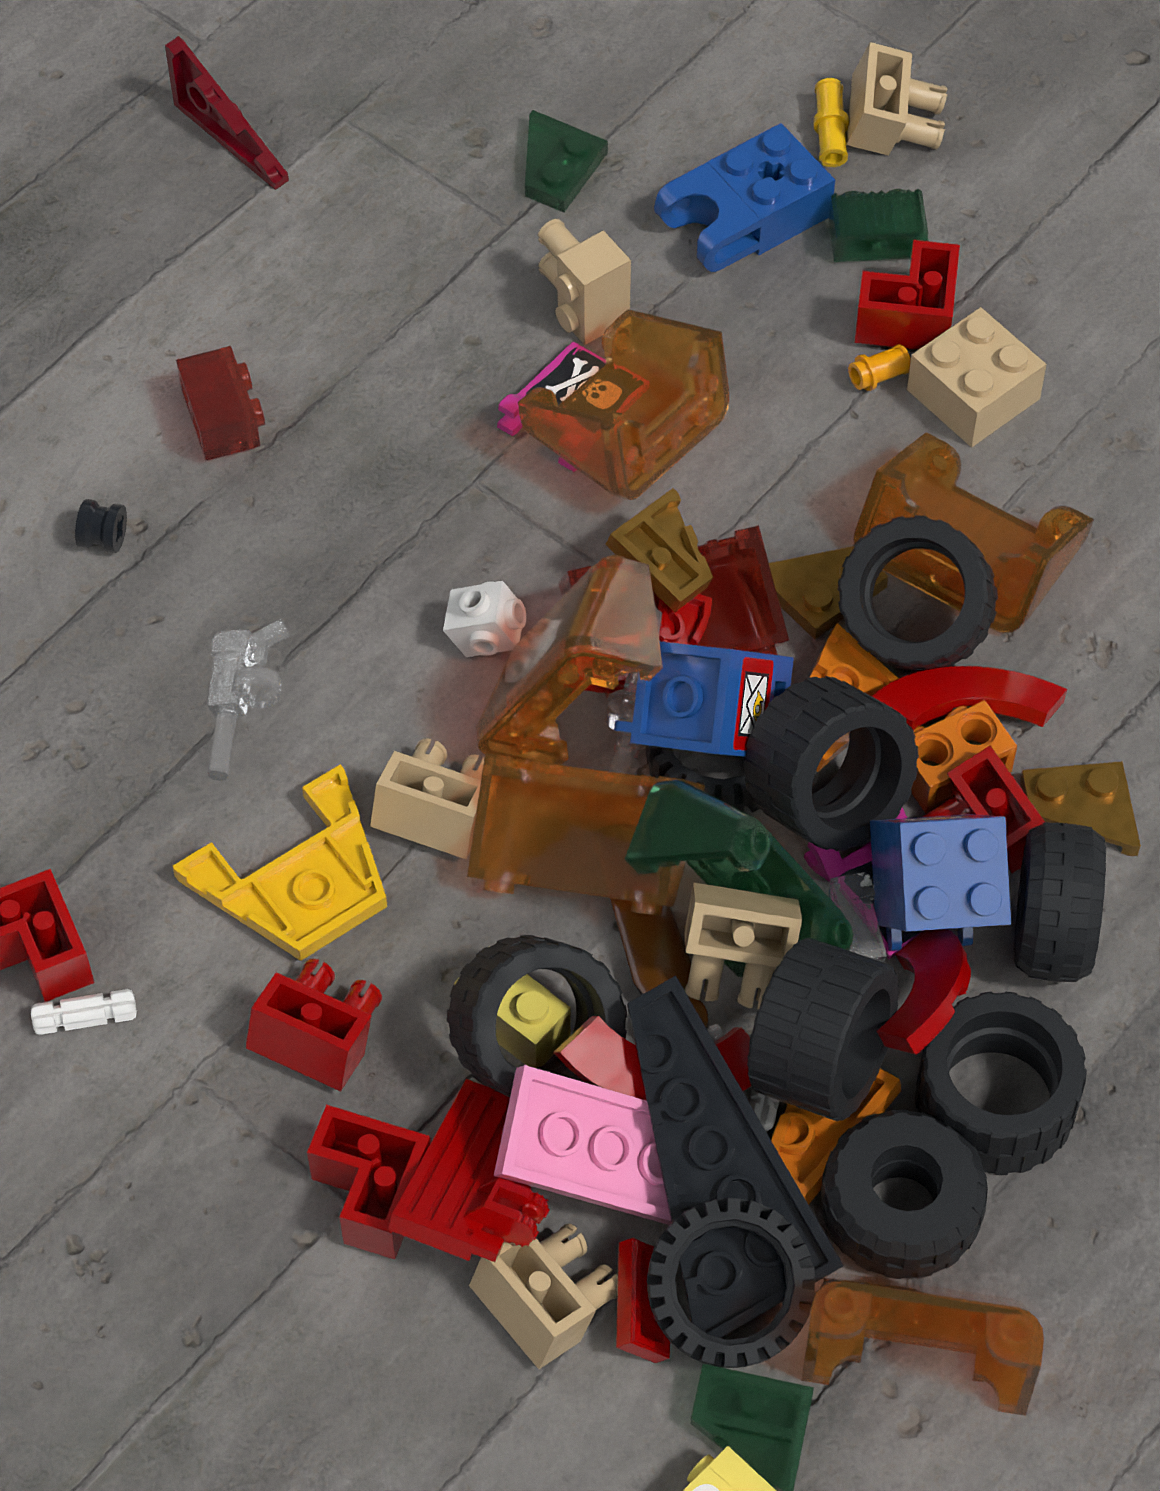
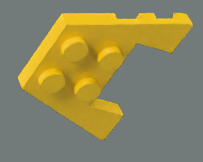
(307, 892)

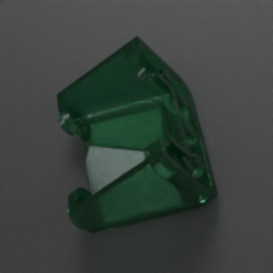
(729, 852)

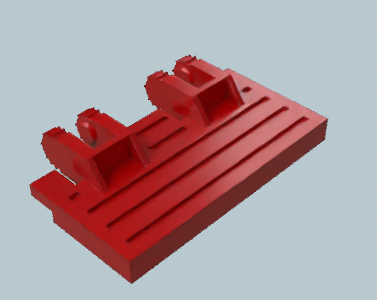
(454, 1192)

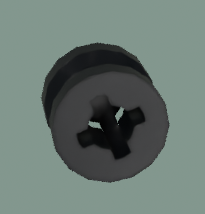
(101, 525)

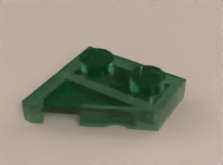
(559, 160)
(756, 1418)

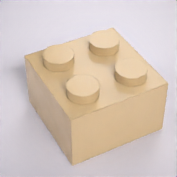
(976, 377)

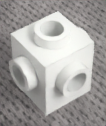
(484, 619)

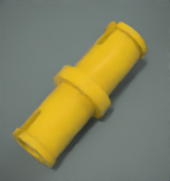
(831, 122)

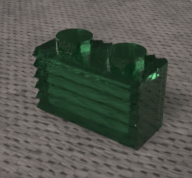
(876, 224)

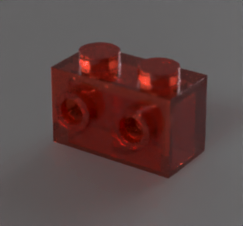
(219, 402)

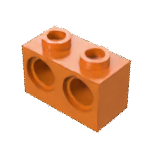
(948, 746)

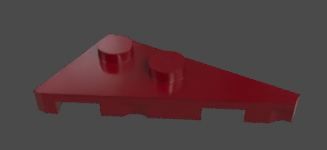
(211, 109)

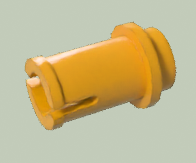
(868, 371)

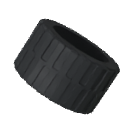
(870, 558)
(794, 738)
(490, 976)
(819, 1028)
(1019, 1029)

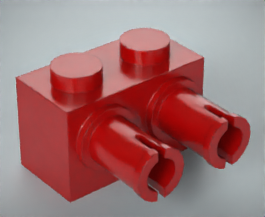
(988, 788)
(312, 1030)

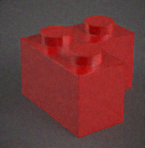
(910, 307)
(41, 930)
(372, 1164)

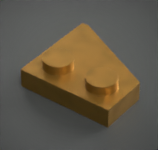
(809, 588)
(1088, 797)

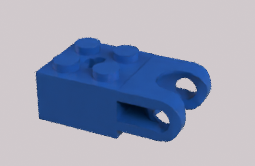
(749, 197)

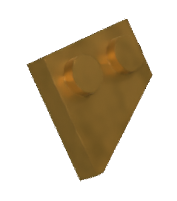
(668, 547)

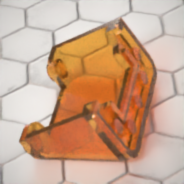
(641, 409)
(1021, 556)
(586, 638)
(565, 832)
(994, 1328)

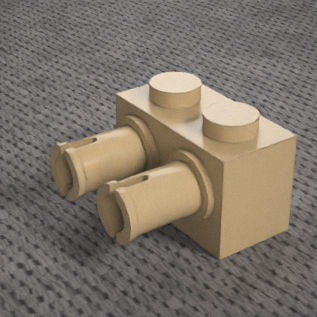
(881, 101)
(589, 278)
(428, 801)
(737, 928)
(538, 1299)

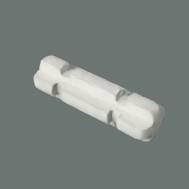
(83, 1011)

